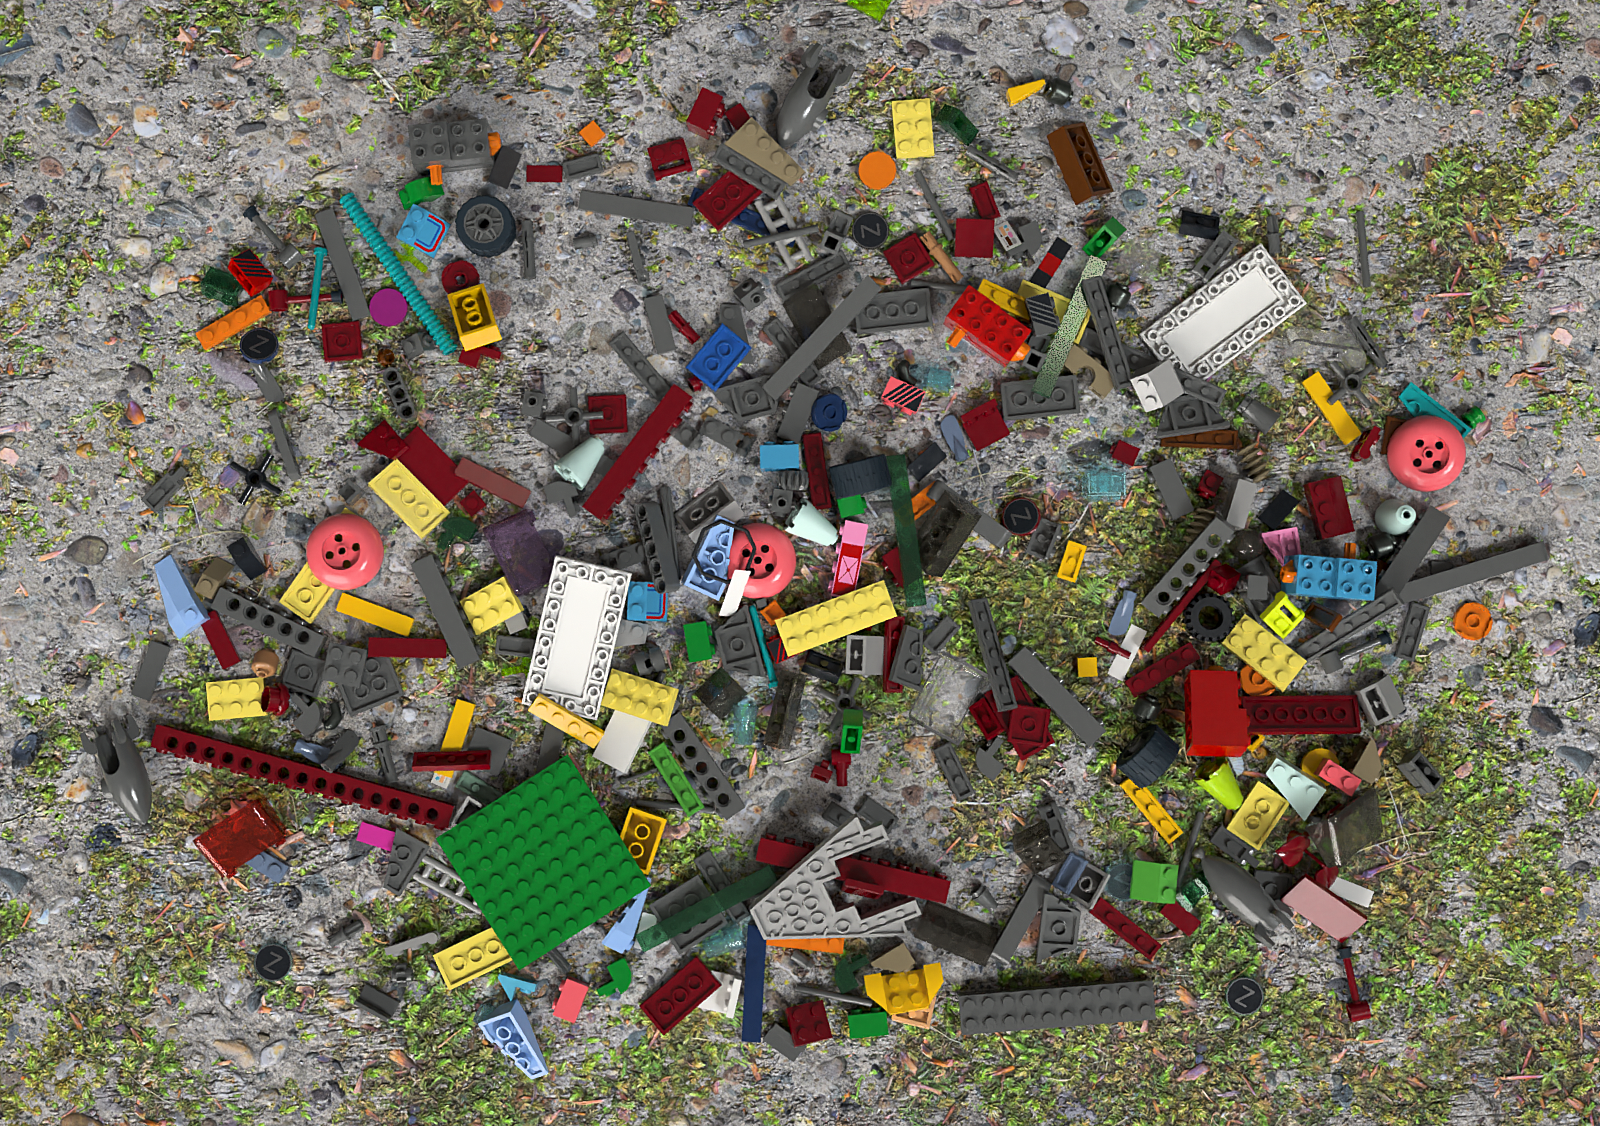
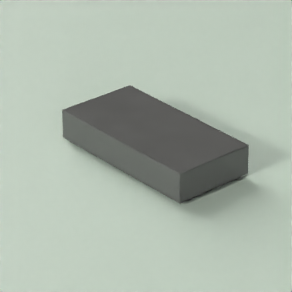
(582, 167)
(941, 635)
(515, 646)
(875, 812)

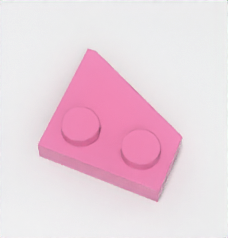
(1282, 542)

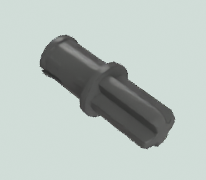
(1273, 234)
(345, 933)

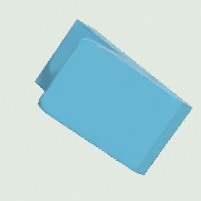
(511, 982)

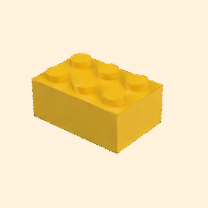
(474, 317)
(643, 835)

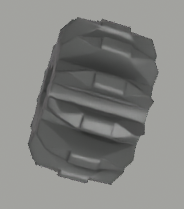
(792, 480)

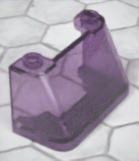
(520, 552)

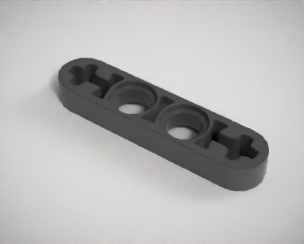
(284, 444)

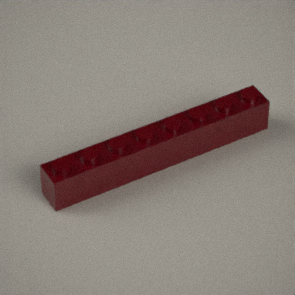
(638, 453)

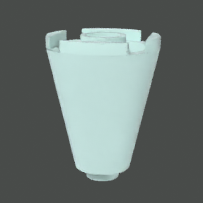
(580, 462)
(1395, 517)
(810, 524)

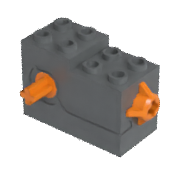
(452, 147)

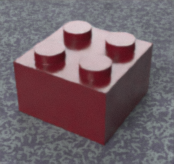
(705, 113)

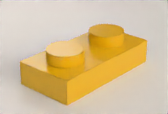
(1071, 561)

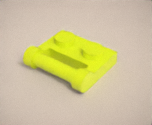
(1277, 619)

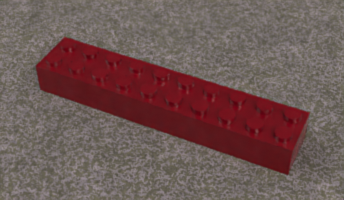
(894, 878)

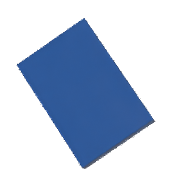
(718, 357)

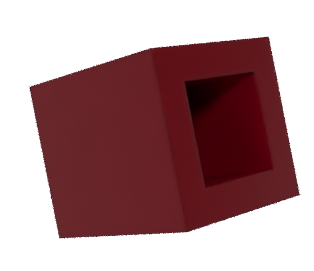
(1123, 453)
(1223, 579)

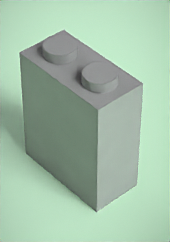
(1239, 502)

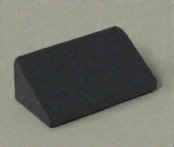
(504, 167)
(1199, 225)
(926, 461)
(1278, 510)
(823, 666)

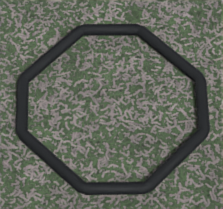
(699, 541)

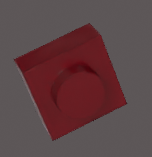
(473, 503)

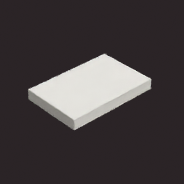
(621, 740)

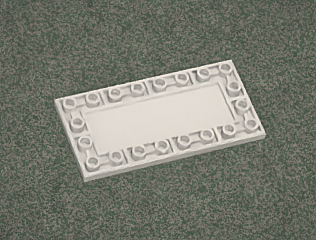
(1225, 315)
(577, 635)

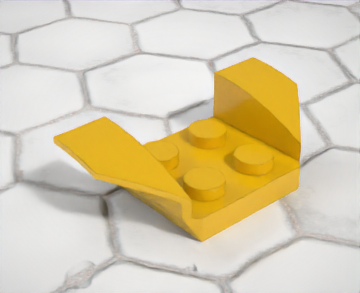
(905, 991)

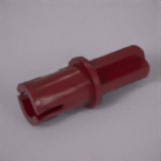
(684, 327)

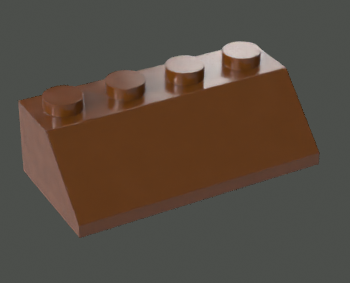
(1079, 163)

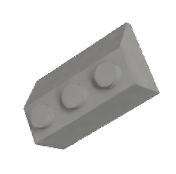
(705, 508)

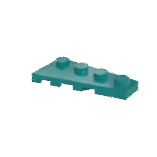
(1420, 404)

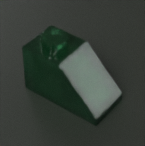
(956, 124)

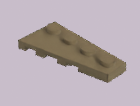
(764, 151)

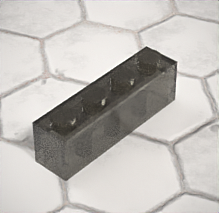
(785, 709)

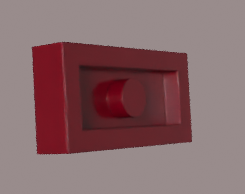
(986, 719)

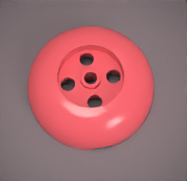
(1403, 451)
(780, 555)
(364, 562)

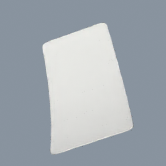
(647, 921)

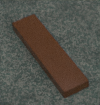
(1204, 440)

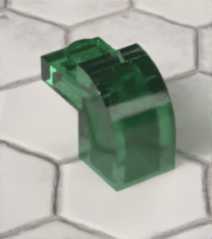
(456, 527)
(1193, 891)
(844, 970)

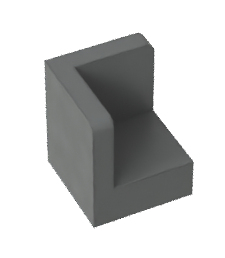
(351, 492)

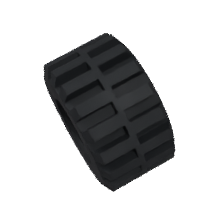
(1224, 617)

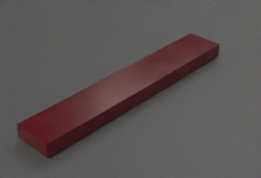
(1179, 607)

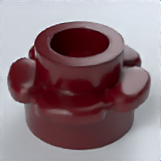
(694, 383)

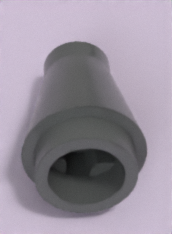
(983, 897)

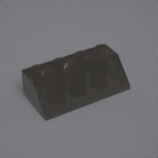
(807, 312)
(945, 533)
(956, 932)

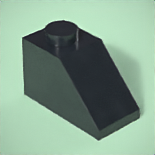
(247, 558)

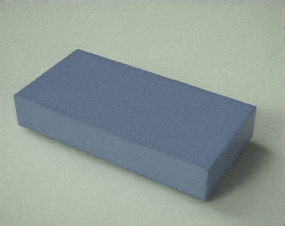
(1069, 873)

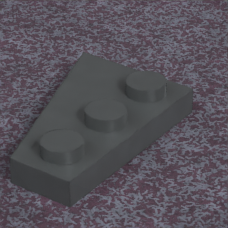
(732, 318)

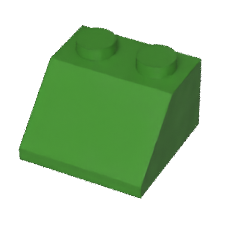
(1154, 881)

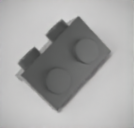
(1043, 539)

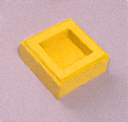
(1087, 667)

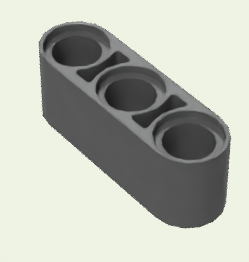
(393, 387)

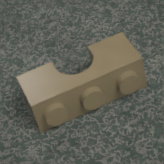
(1079, 359)

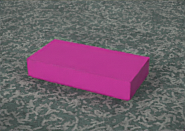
(376, 836)

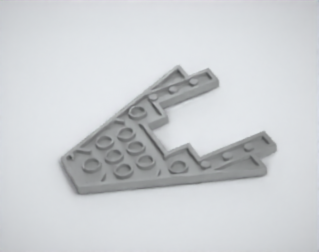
(802, 907)

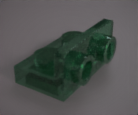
(221, 287)

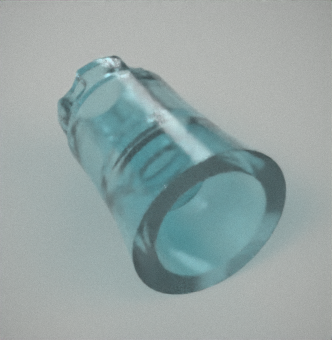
(744, 723)
(724, 941)

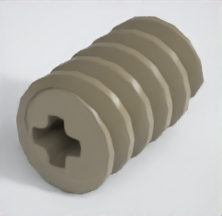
(1253, 463)
(1202, 520)

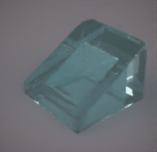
(483, 1011)

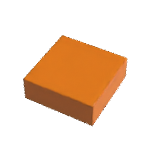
(592, 134)
(773, 612)

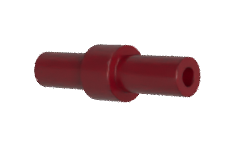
(1112, 647)

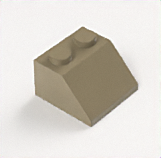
(1365, 761)

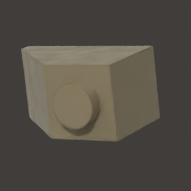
(214, 578)
(895, 959)

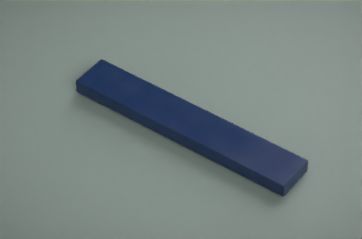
(746, 219)
(753, 985)

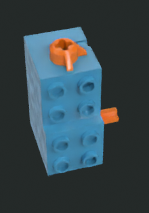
(1329, 577)

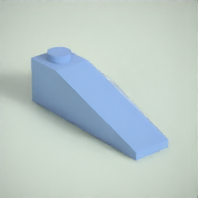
(714, 559)
(181, 602)
(624, 929)
(512, 1032)

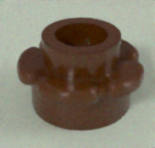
(385, 357)

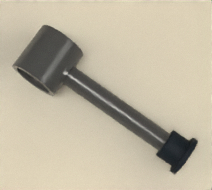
(288, 253)
(1332, 661)

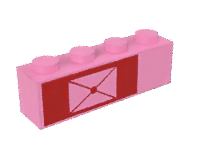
(849, 558)

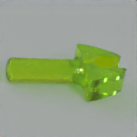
(411, 258)
(517, 669)

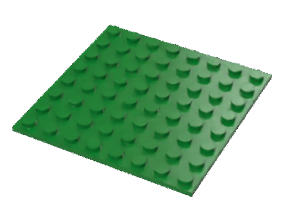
(543, 862)

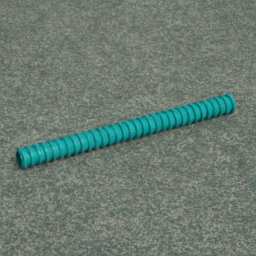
(397, 271)

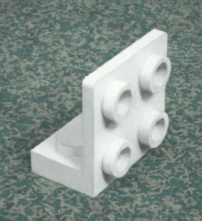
(726, 996)

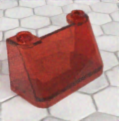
(241, 837)

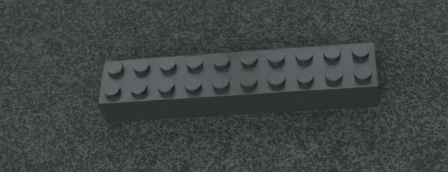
(1056, 1006)

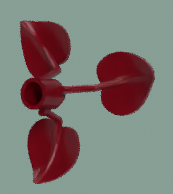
(1292, 852)

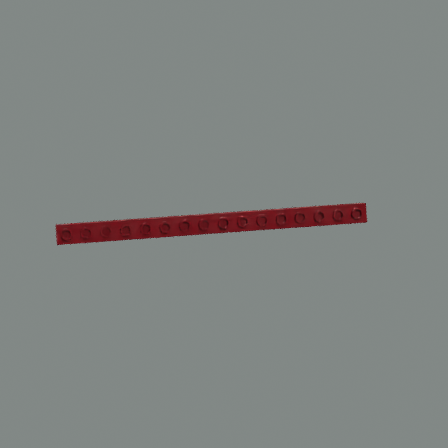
(162, 743)

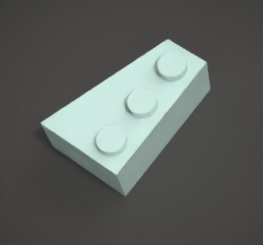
(1296, 785)

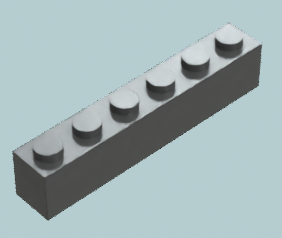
(1412, 551)
(446, 611)

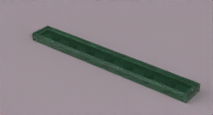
(1067, 331)
(906, 532)
(706, 908)

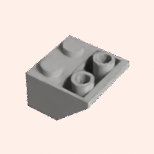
(864, 655)
(1379, 700)

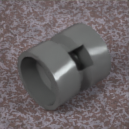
(656, 658)

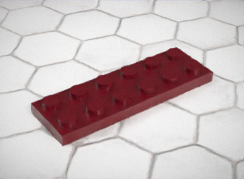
(1302, 714)

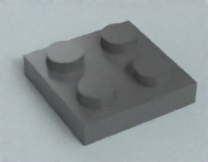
(345, 664)

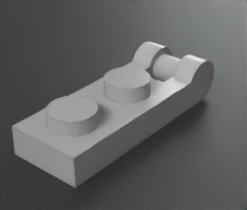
(413, 943)

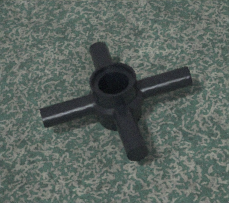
(262, 482)

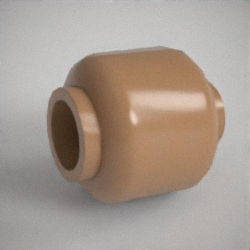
(265, 662)

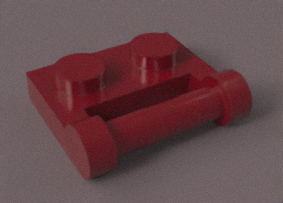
(669, 153)
(1362, 447)

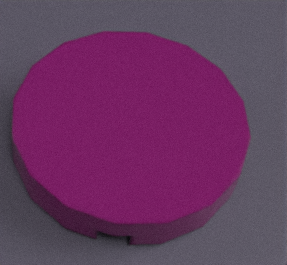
(388, 307)

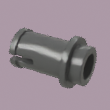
(585, 242)
(802, 960)

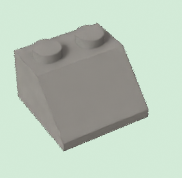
(1157, 384)

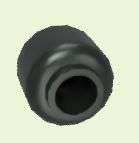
(1058, 91)
(1118, 296)
(1381, 545)
(1146, 708)

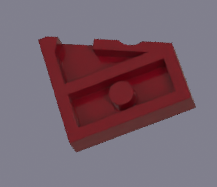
(384, 441)

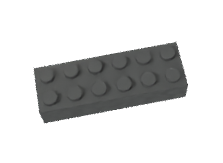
(1055, 696)

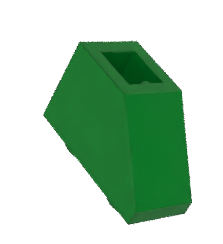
(851, 505)

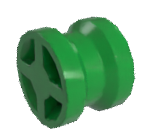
(1473, 417)

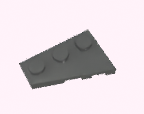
(907, 661)
(404, 860)

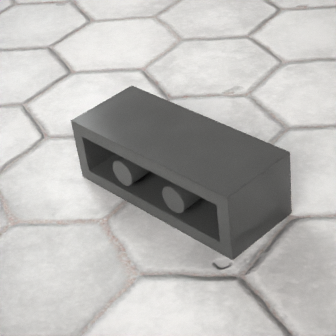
(796, 413)
(1169, 489)

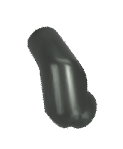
(903, 373)
(335, 717)

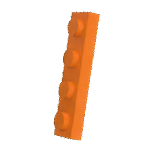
(233, 322)
(831, 945)

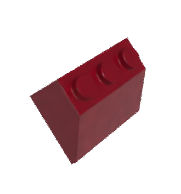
(1328, 508)

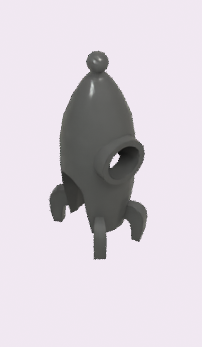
(801, 111)
(123, 770)
(1245, 896)

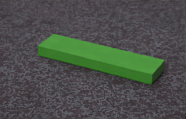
(676, 779)

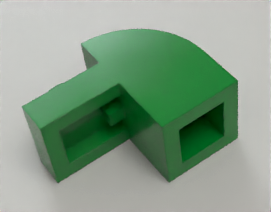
(420, 191)
(622, 977)

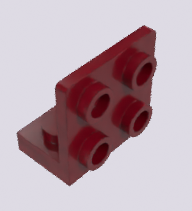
(984, 425)

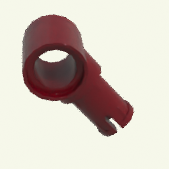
(841, 763)

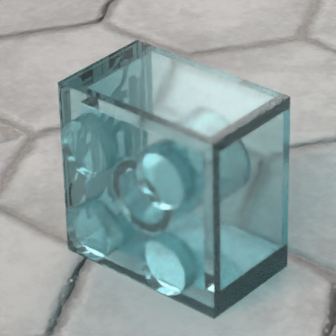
(1104, 486)

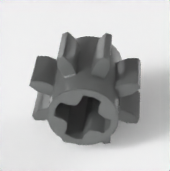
(402, 975)

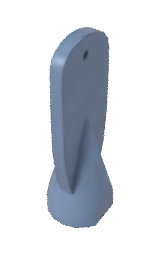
(954, 437)
(1122, 613)
(312, 751)

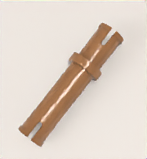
(941, 256)

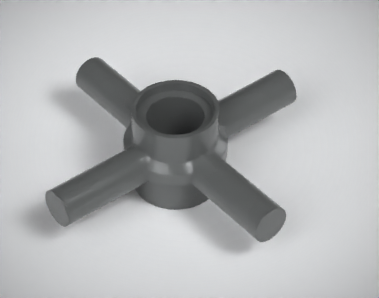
(1343, 387)
(567, 417)
(838, 699)

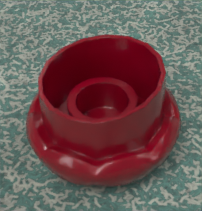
(275, 699)

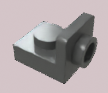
(689, 437)

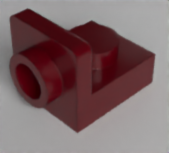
(1209, 484)

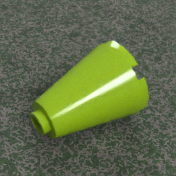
(1219, 782)

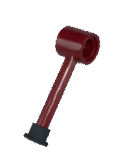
(280, 301)
(1357, 1009)

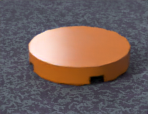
(877, 170)
(1472, 621)
(1254, 683)

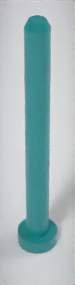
(320, 254)
(763, 647)

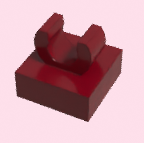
(821, 772)

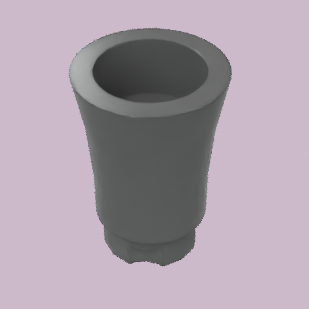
(1258, 414)

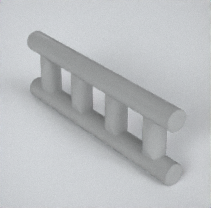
(786, 219)
(440, 887)

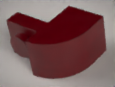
(474, 357)

